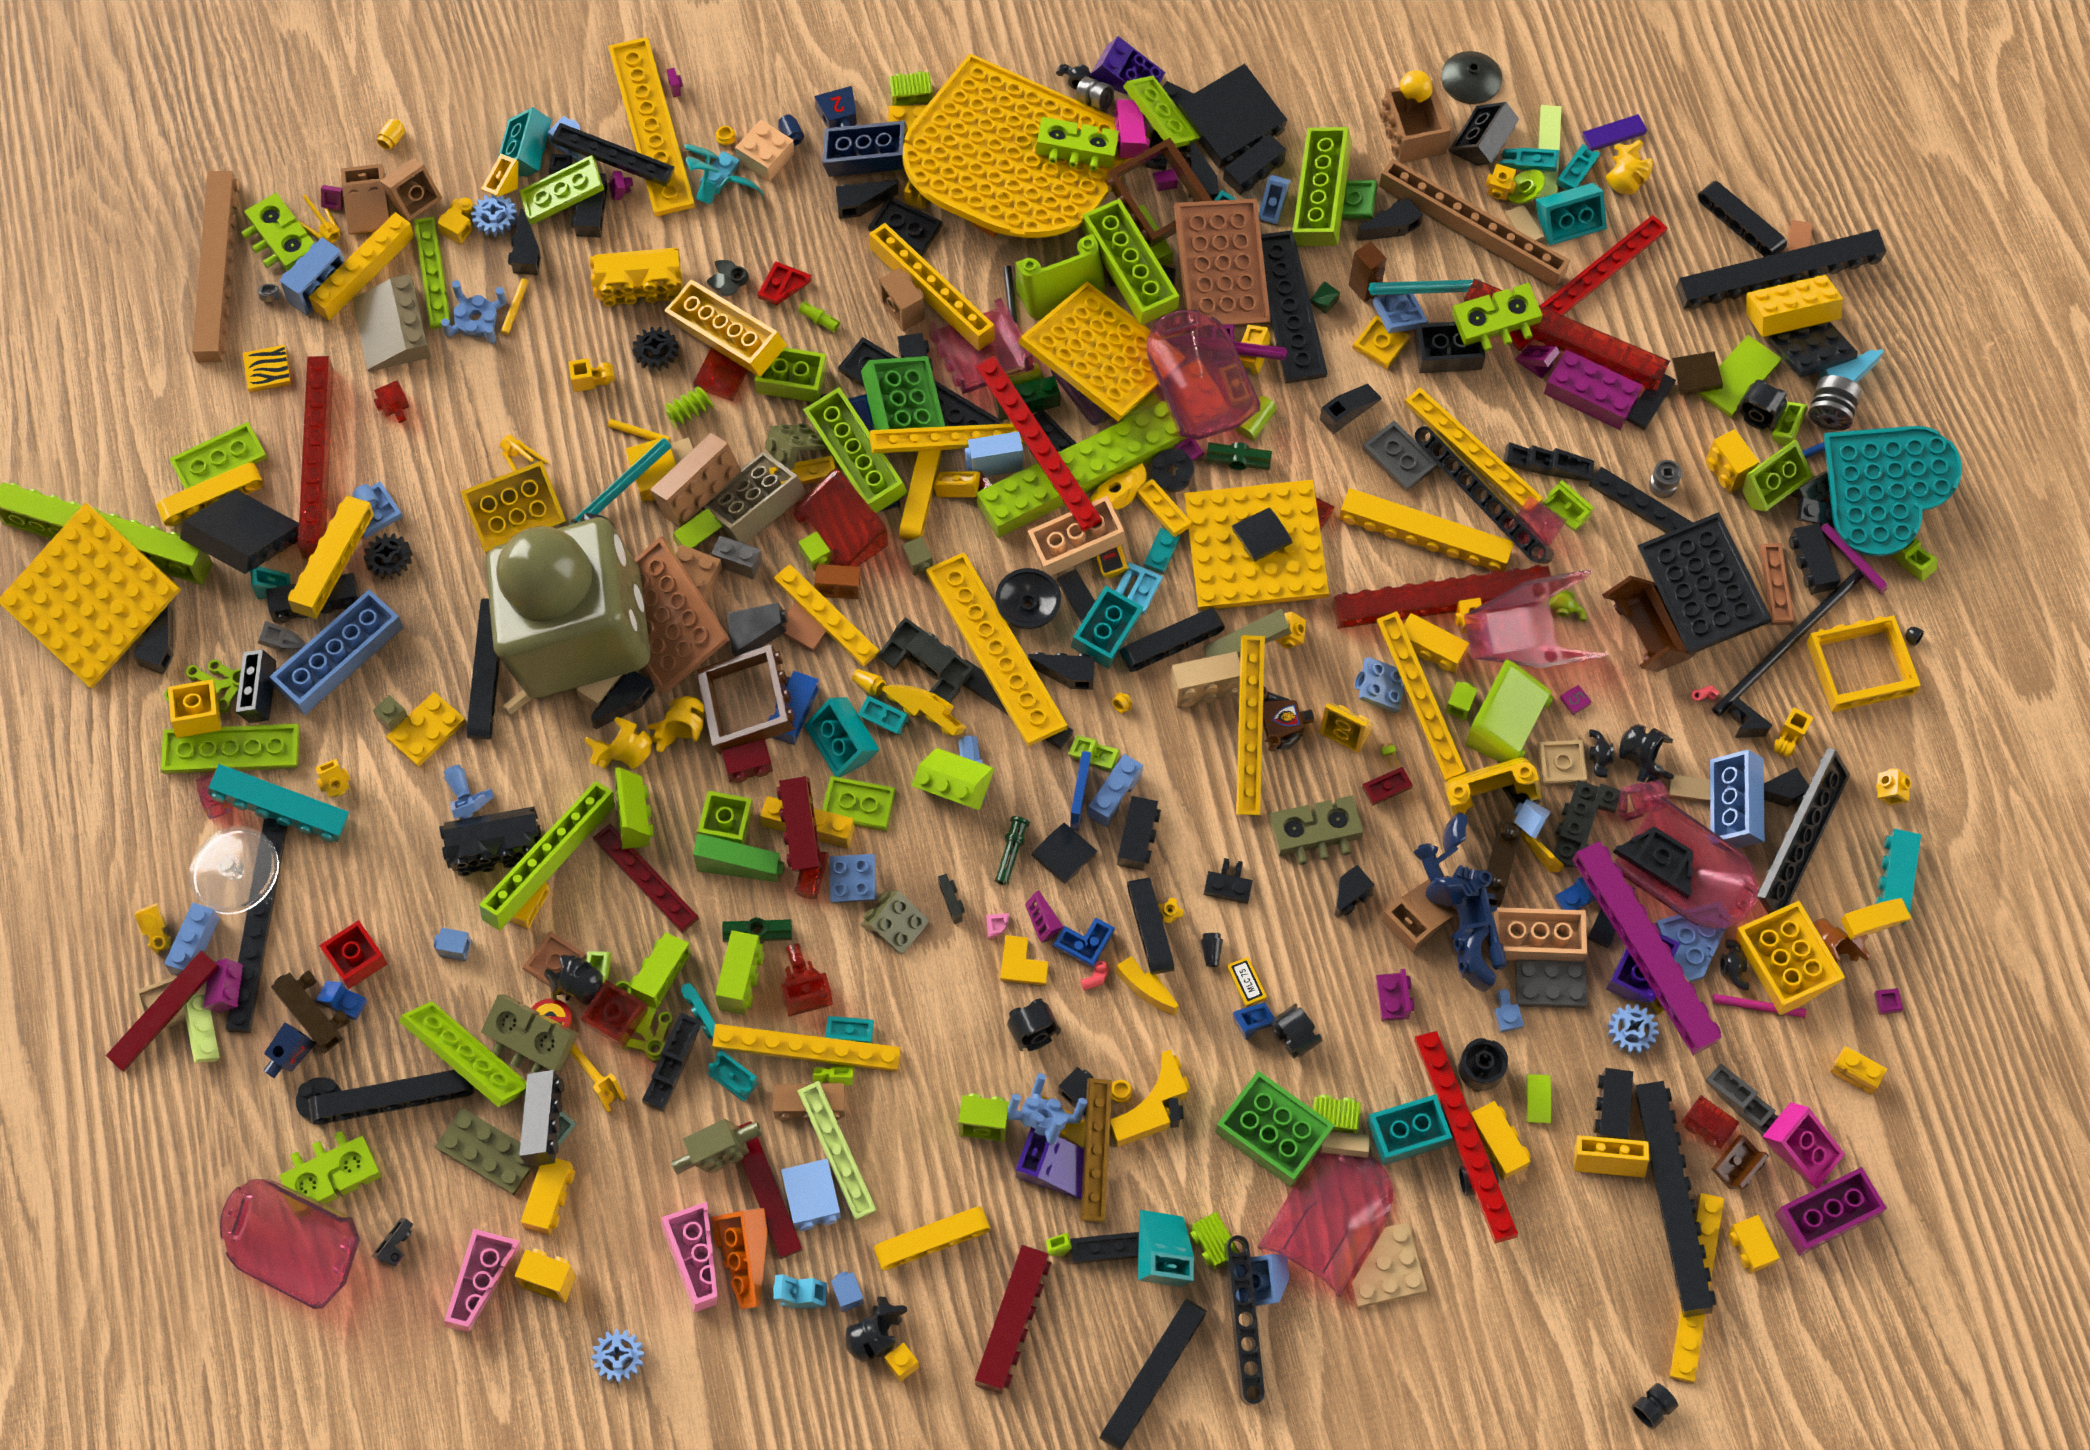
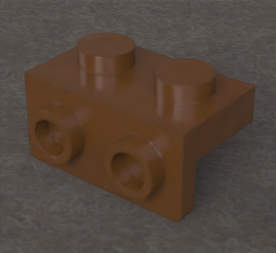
(1739, 1163)

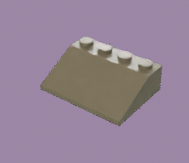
(391, 324)
(755, 498)

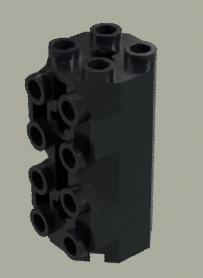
(489, 839)

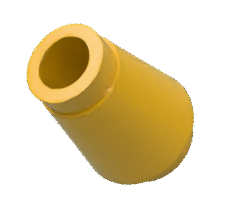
(869, 682)

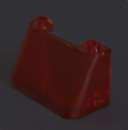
(842, 520)

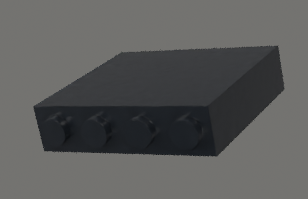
(1232, 115)
(240, 531)

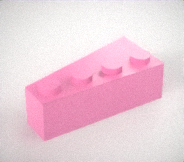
(692, 1252)
(480, 1273)

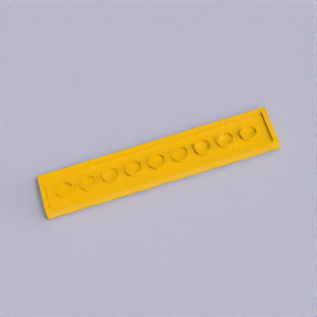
(651, 122)
(996, 649)

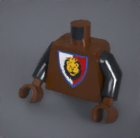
(1283, 721)

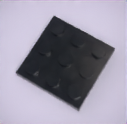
(1813, 348)

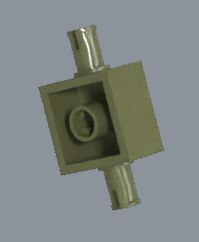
(716, 1146)

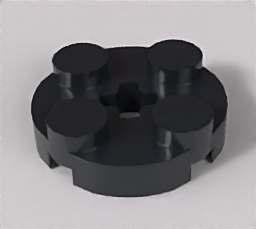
(1162, 463)
(313, 1088)

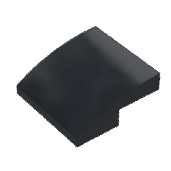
(1262, 534)
(1064, 853)

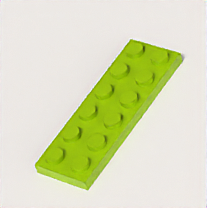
(234, 747)
(464, 1053)

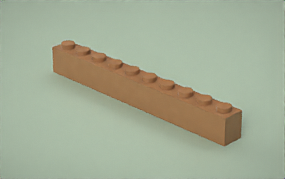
(1474, 223)
(215, 266)

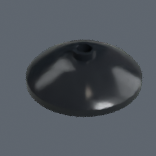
(1031, 587)

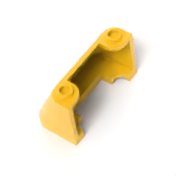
(1515, 771)

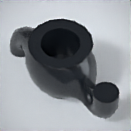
(1075, 74)
(1601, 753)
(1734, 964)

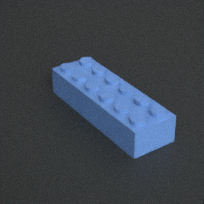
(336, 652)

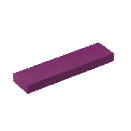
(1832, 536)

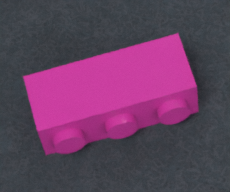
(1131, 129)

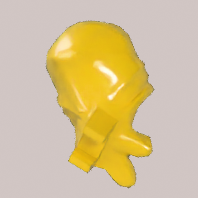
(1629, 170)
(682, 721)
(626, 747)

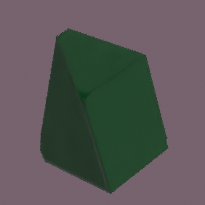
(1325, 297)

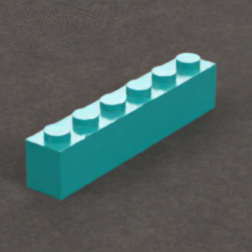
(277, 803)

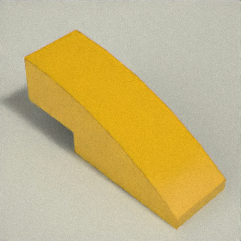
(1875, 918)
(1146, 986)

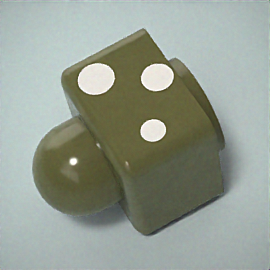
(566, 607)

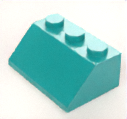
(526, 140)
(1572, 213)
(841, 736)

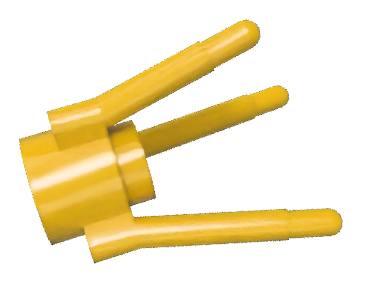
(328, 231)
(514, 447)

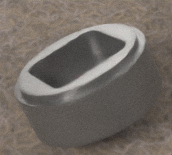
(269, 292)

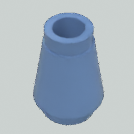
(456, 779)

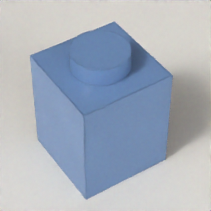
(452, 944)
(847, 1291)

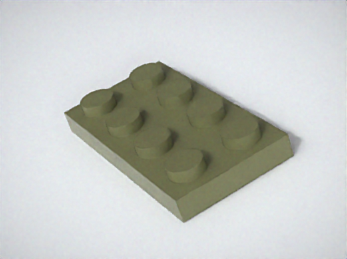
(484, 1151)

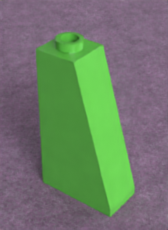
(736, 859)

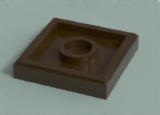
(1697, 373)

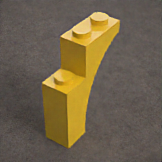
(1151, 1115)

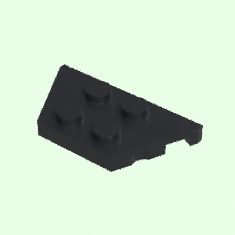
(1661, 859)

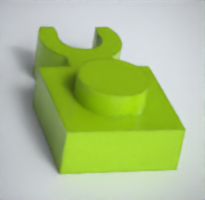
(835, 1074)

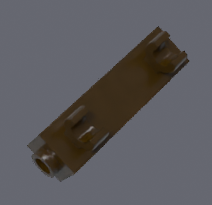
(1502, 860)
(307, 1013)

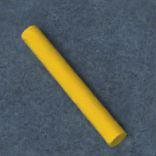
(514, 306)
(635, 430)

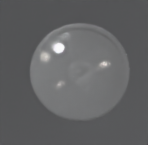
(233, 870)

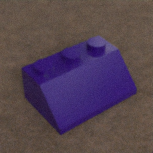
(1629, 981)

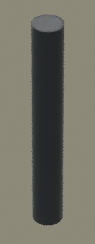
(1010, 292)

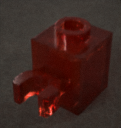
(391, 400)

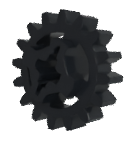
(655, 348)
(397, 560)

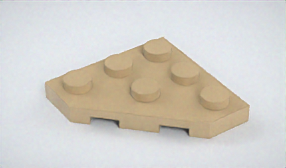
(1390, 1269)

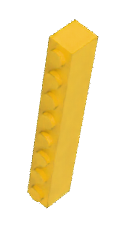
(936, 289)
(1426, 530)

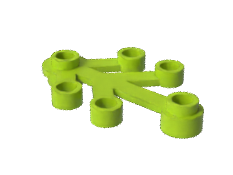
(231, 681)
(644, 1029)

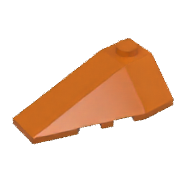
(743, 1244)

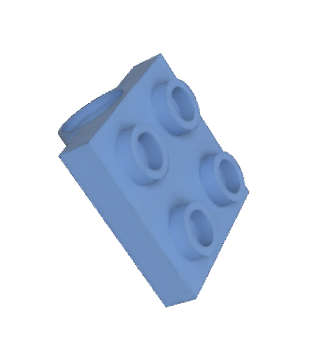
(1399, 312)
(383, 506)
(1380, 685)
(853, 878)

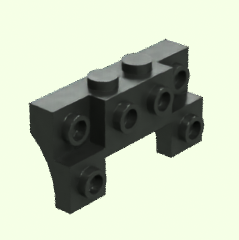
(930, 655)
(1580, 816)

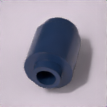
(790, 127)

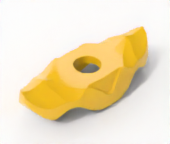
(1129, 481)

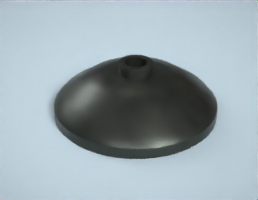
(1468, 84)

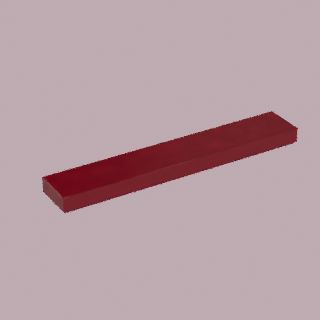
(646, 879)
(162, 1011)
(770, 1199)

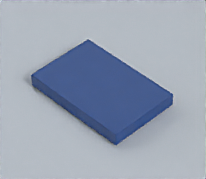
(1080, 790)

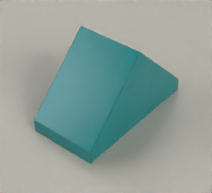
(266, 578)

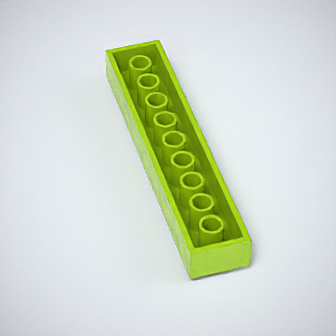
(1092, 462)
(49, 514)

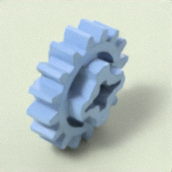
(494, 215)
(1627, 1021)
(628, 1355)

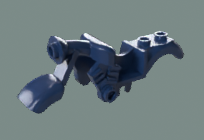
(1469, 896)

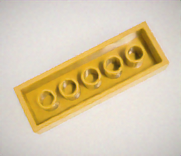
(725, 328)

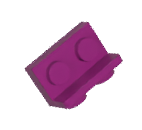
(1394, 996)

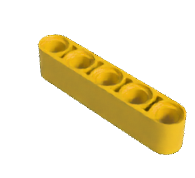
(920, 494)
(194, 499)
(931, 1238)

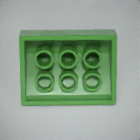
(902, 393)
(1274, 1128)

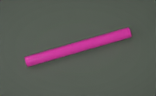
(1753, 1004)

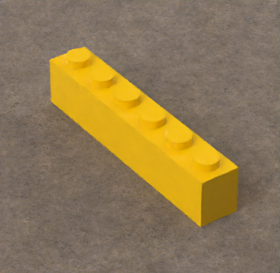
(362, 266)
(330, 557)

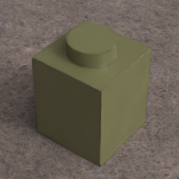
(917, 556)
(390, 713)

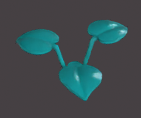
(708, 188)

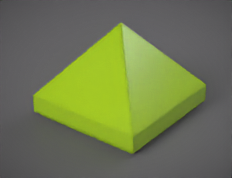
(1059, 1245)

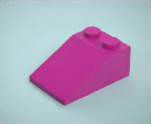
(1804, 1143)

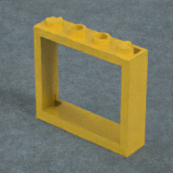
(1861, 628)

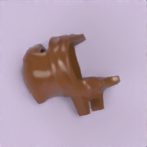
(1840, 943)

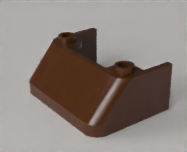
(1648, 614)

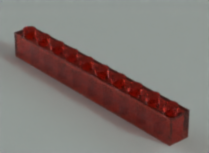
(1589, 343)
(315, 454)
(1429, 597)

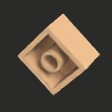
(765, 150)

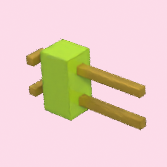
(1388, 751)

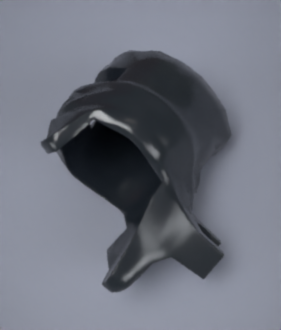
(1642, 750)
(575, 980)
(871, 1336)

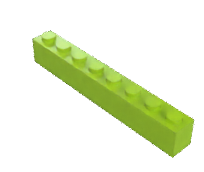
(547, 855)

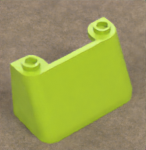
(1049, 286)
(1508, 714)

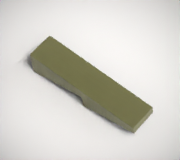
(1271, 626)

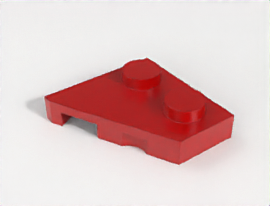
(782, 283)

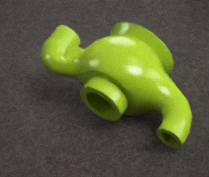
(1564, 604)

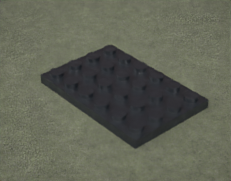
(1704, 583)

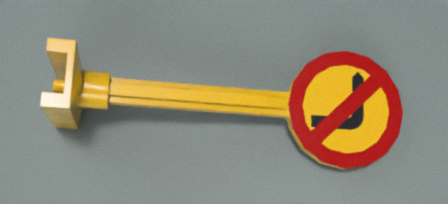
(606, 1087)

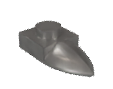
(279, 637)

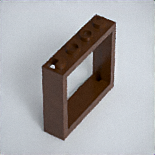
(1182, 170)
(758, 732)

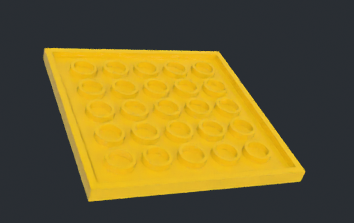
(1095, 350)
(1223, 569)
(89, 595)

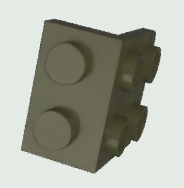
(786, 440)
(895, 920)

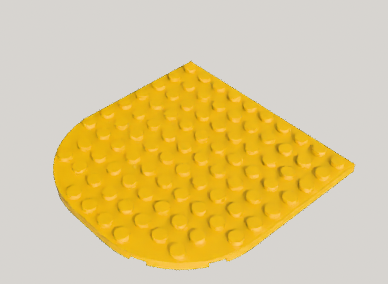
(979, 159)

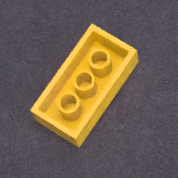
(1794, 305)

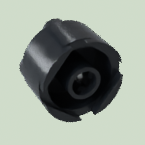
(1762, 405)
(1033, 1025)
(1296, 1030)
(1484, 1052)

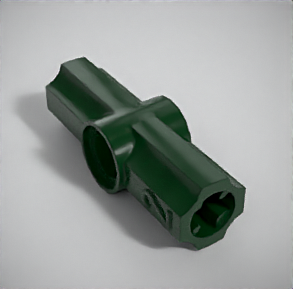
(1238, 456)
(772, 929)

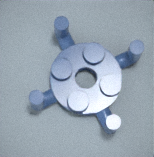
(471, 306)
(1043, 1114)

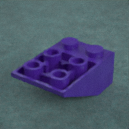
(1123, 63)
(1052, 1166)

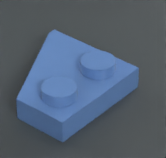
(466, 806)

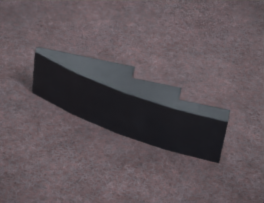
(1550, 463)
(672, 1061)

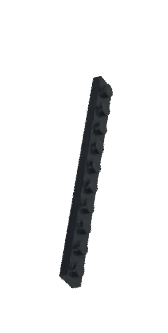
(255, 941)

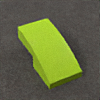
(1101, 756)
(1538, 1098)

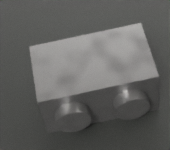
(737, 557)

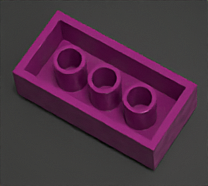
(1593, 389)
(1830, 1211)

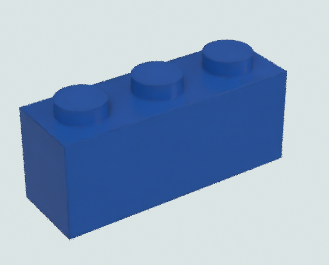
(803, 693)

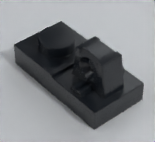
(387, 1249)

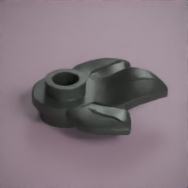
(726, 277)

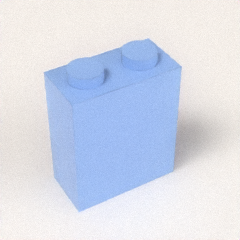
(995, 454)
(811, 1194)

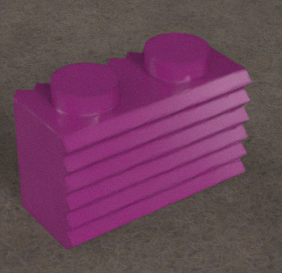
(223, 986)

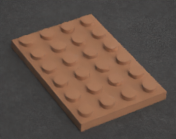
(1223, 260)
(677, 618)

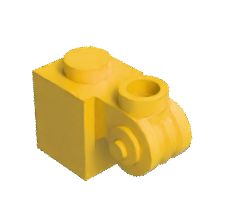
(456, 222)
(587, 377)
(1792, 732)
(151, 923)

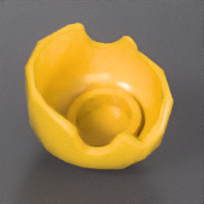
(1416, 85)

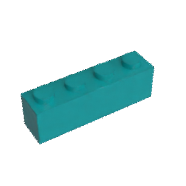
(1899, 867)

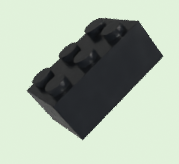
(1442, 349)

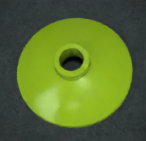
(1528, 186)

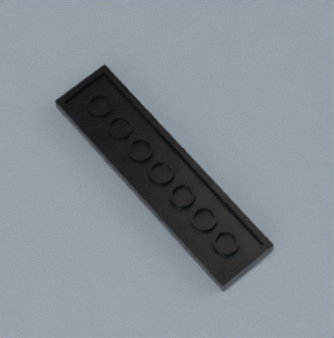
(1291, 309)
(954, 408)
(1804, 832)

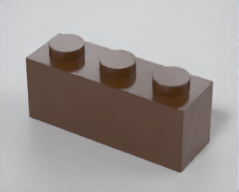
(1366, 268)

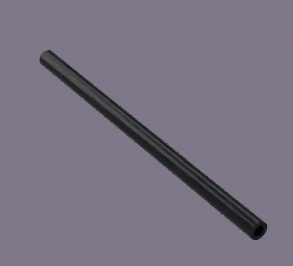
(1787, 642)

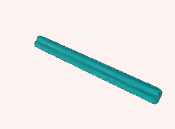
(1420, 287)
(626, 479)

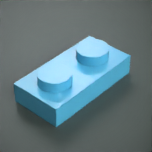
(726, 165)

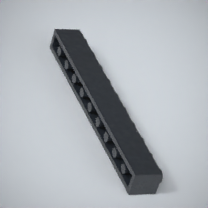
(1781, 268)
(1674, 1199)

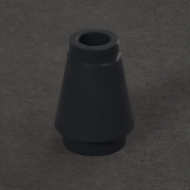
(1211, 948)

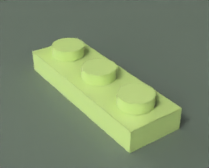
(201, 1030)

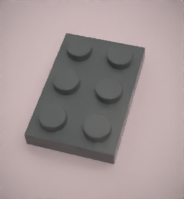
(1399, 455)
(1551, 984)

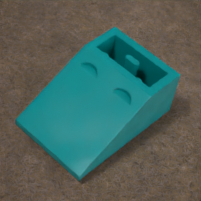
(1164, 1250)

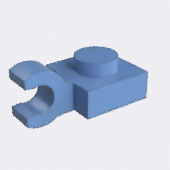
(1508, 1015)

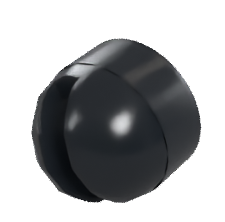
(1914, 635)

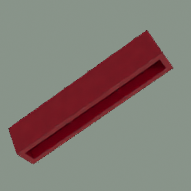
(1012, 1319)

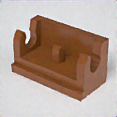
(838, 581)

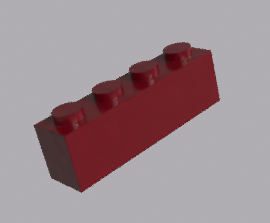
(800, 824)

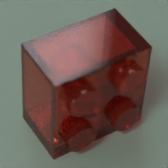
(614, 1014)

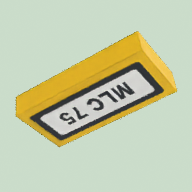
(1246, 982)

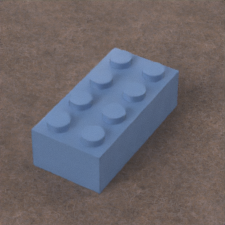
(1737, 798)

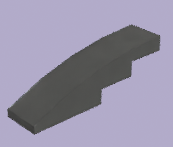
(1742, 1099)

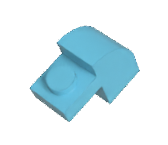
(800, 1293)

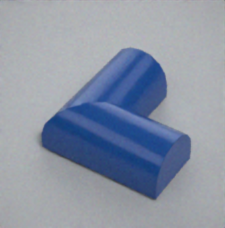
(1087, 947)

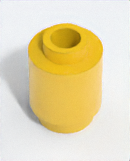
(390, 134)

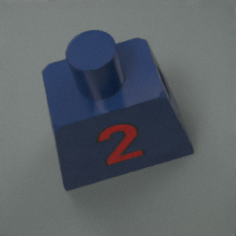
(837, 107)
(287, 1050)

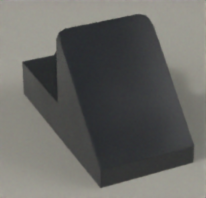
(1753, 723)

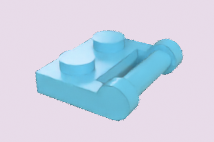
(1144, 587)

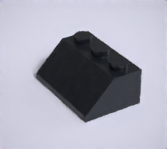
(1485, 133)

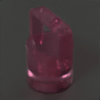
(1642, 797)

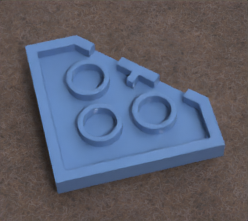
(1695, 947)

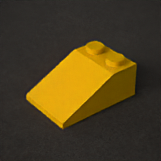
(1345, 727)

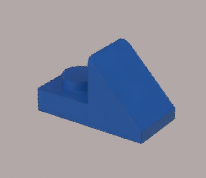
(1575, 896)
(338, 998)
(1253, 1019)

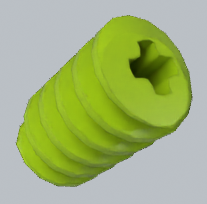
(687, 406)

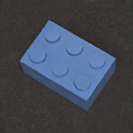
(310, 273)

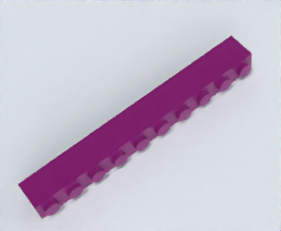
(1647, 948)

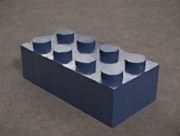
(864, 148)

